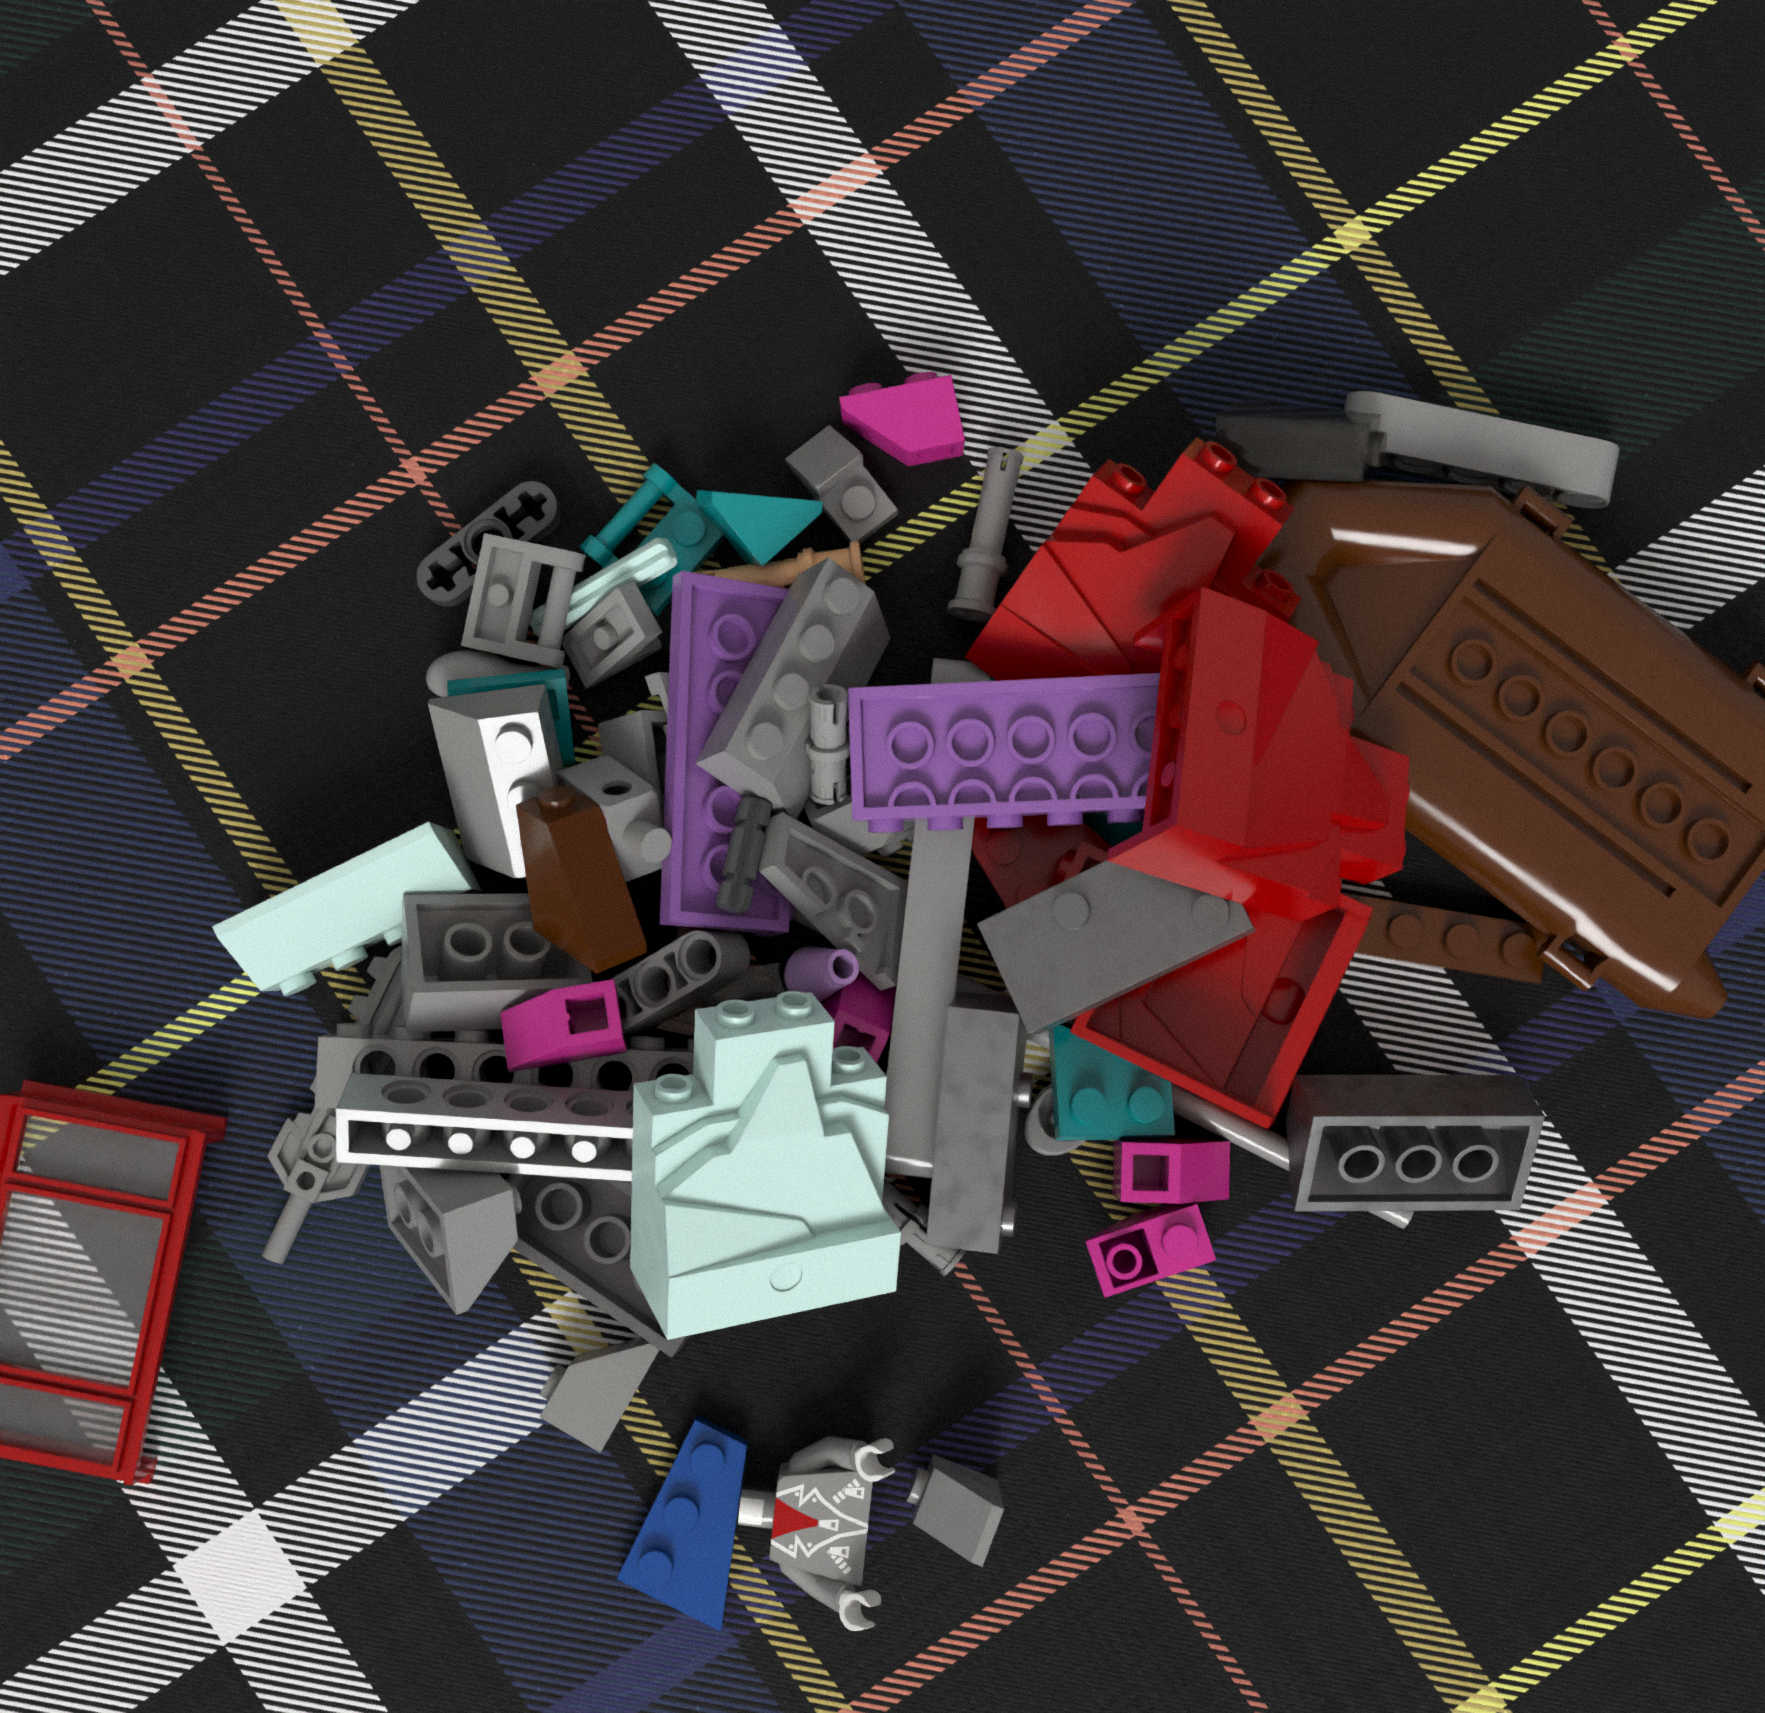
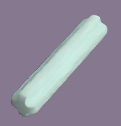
(638, 567)

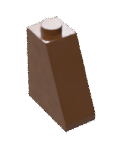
(577, 880)

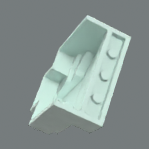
(761, 1172)

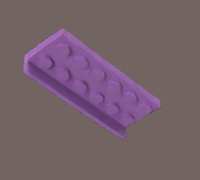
(711, 644)
(1001, 751)

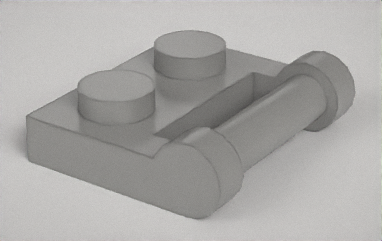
(506, 595)

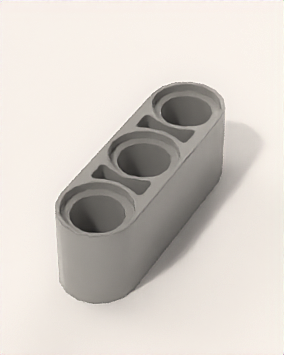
(690, 975)

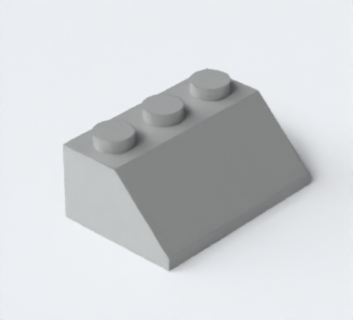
(495, 755)
(474, 959)
(452, 1225)

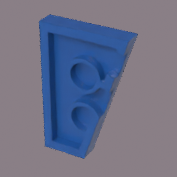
(691, 1527)

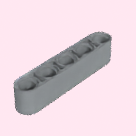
(1491, 450)

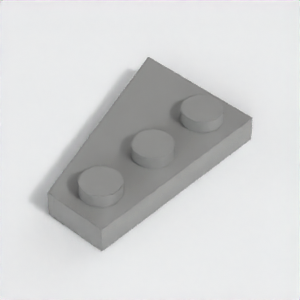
(840, 894)

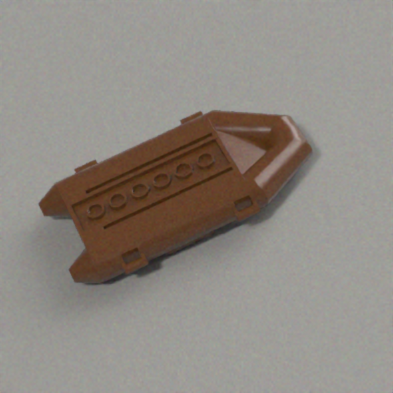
(1548, 721)

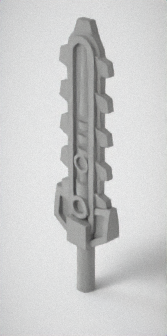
(307, 1146)

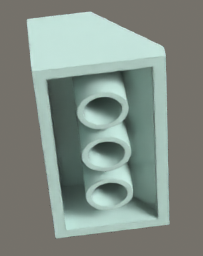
(344, 909)

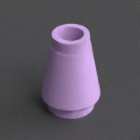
(820, 971)

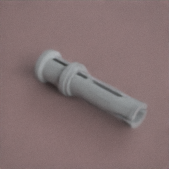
(982, 561)

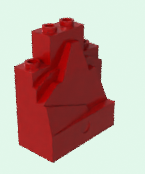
(1129, 559)
(1257, 766)
(1237, 1017)

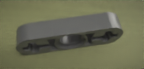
(465, 539)

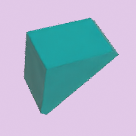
(756, 523)

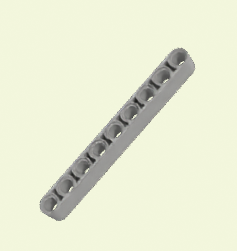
(926, 975)

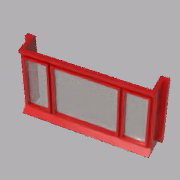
(90, 1270)

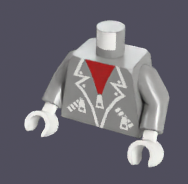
(823, 1521)

